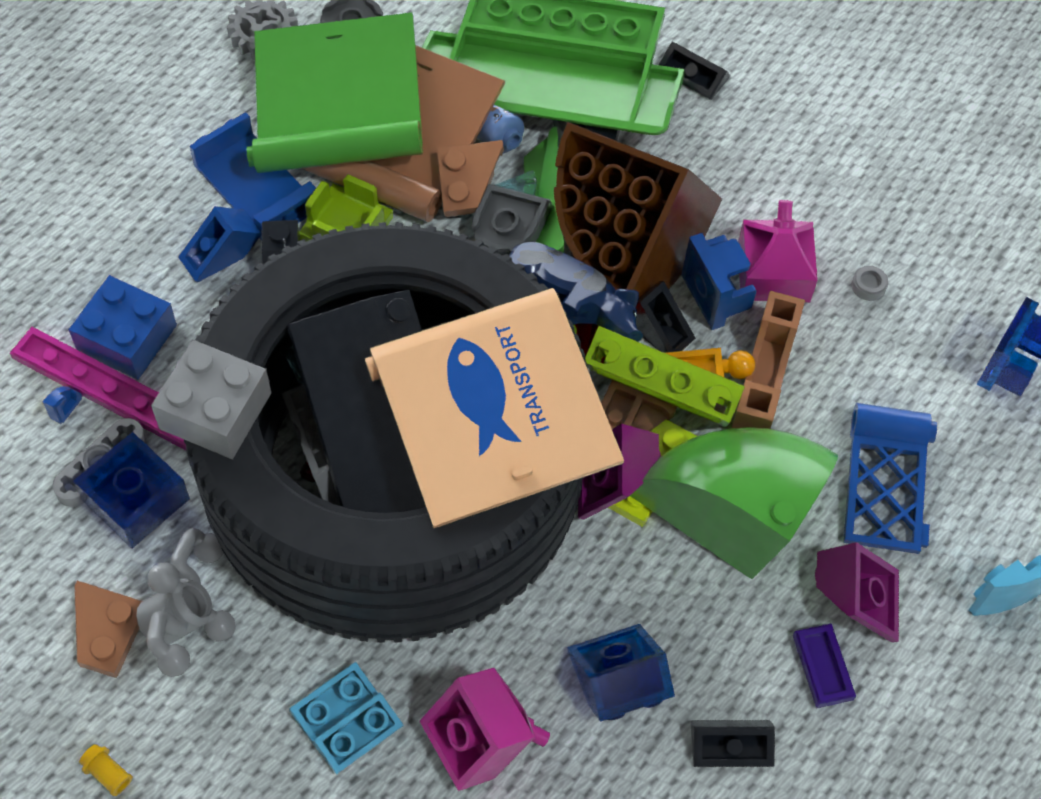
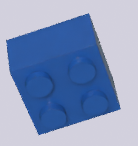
(123, 327)

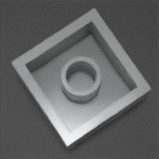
(211, 399)

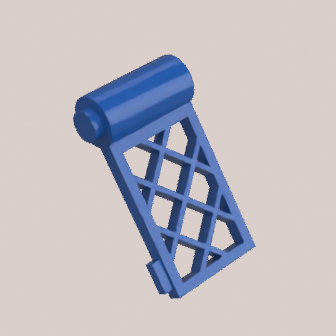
(896, 432)

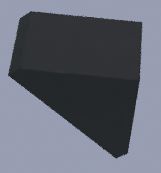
(662, 320)

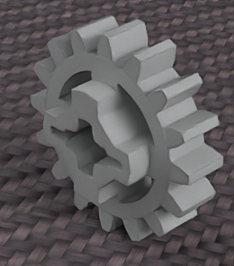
(257, 17)

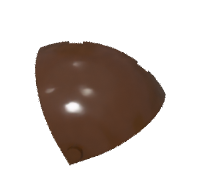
(628, 209)

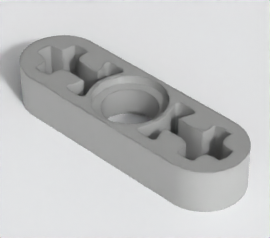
(98, 447)

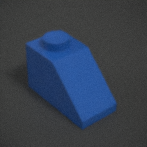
(219, 242)

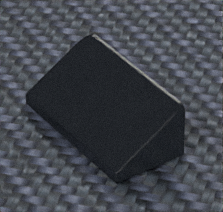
(699, 73)
(733, 743)

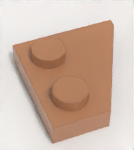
(466, 174)

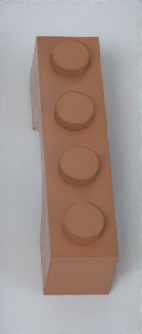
(771, 357)

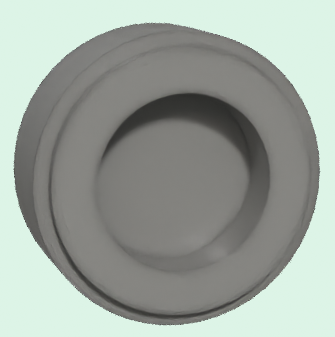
(869, 283)

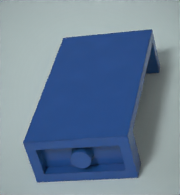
(264, 196)

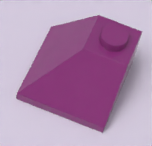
(617, 483)
(861, 587)

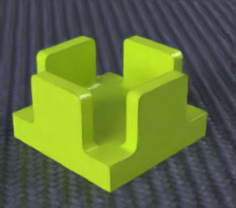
(343, 207)

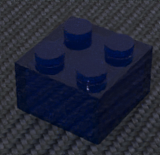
(132, 489)

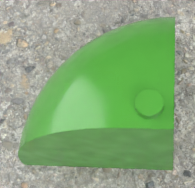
(738, 491)

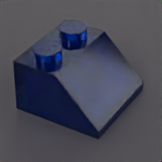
(622, 672)

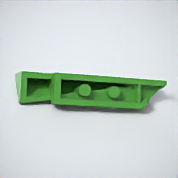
(542, 162)

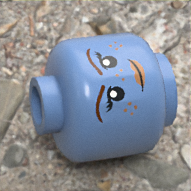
(502, 126)

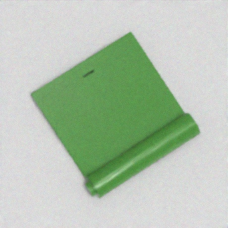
(336, 93)

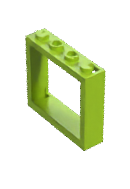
(663, 376)

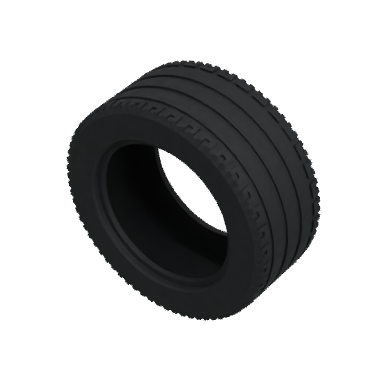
(343, 565)

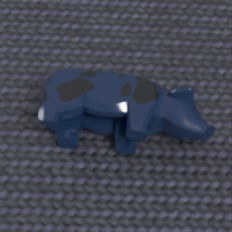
(581, 289)

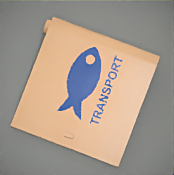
(495, 407)

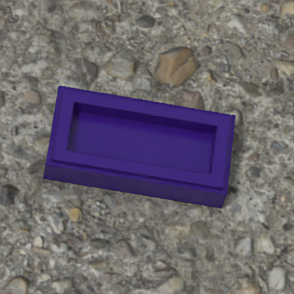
(824, 665)

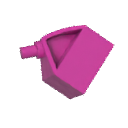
(779, 255)
(479, 728)

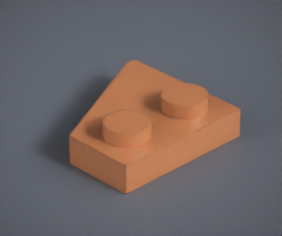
(634, 407)
(104, 628)

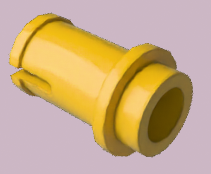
(105, 769)

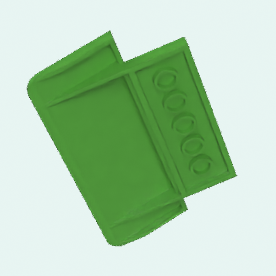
(570, 60)

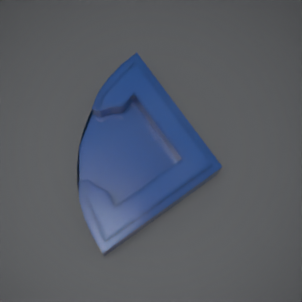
(61, 403)

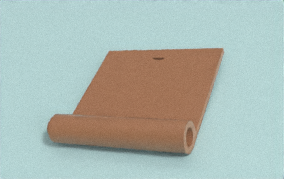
(452, 112)

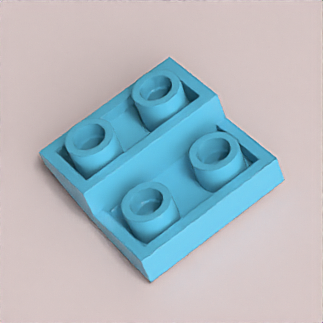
(1008, 588)
(345, 718)

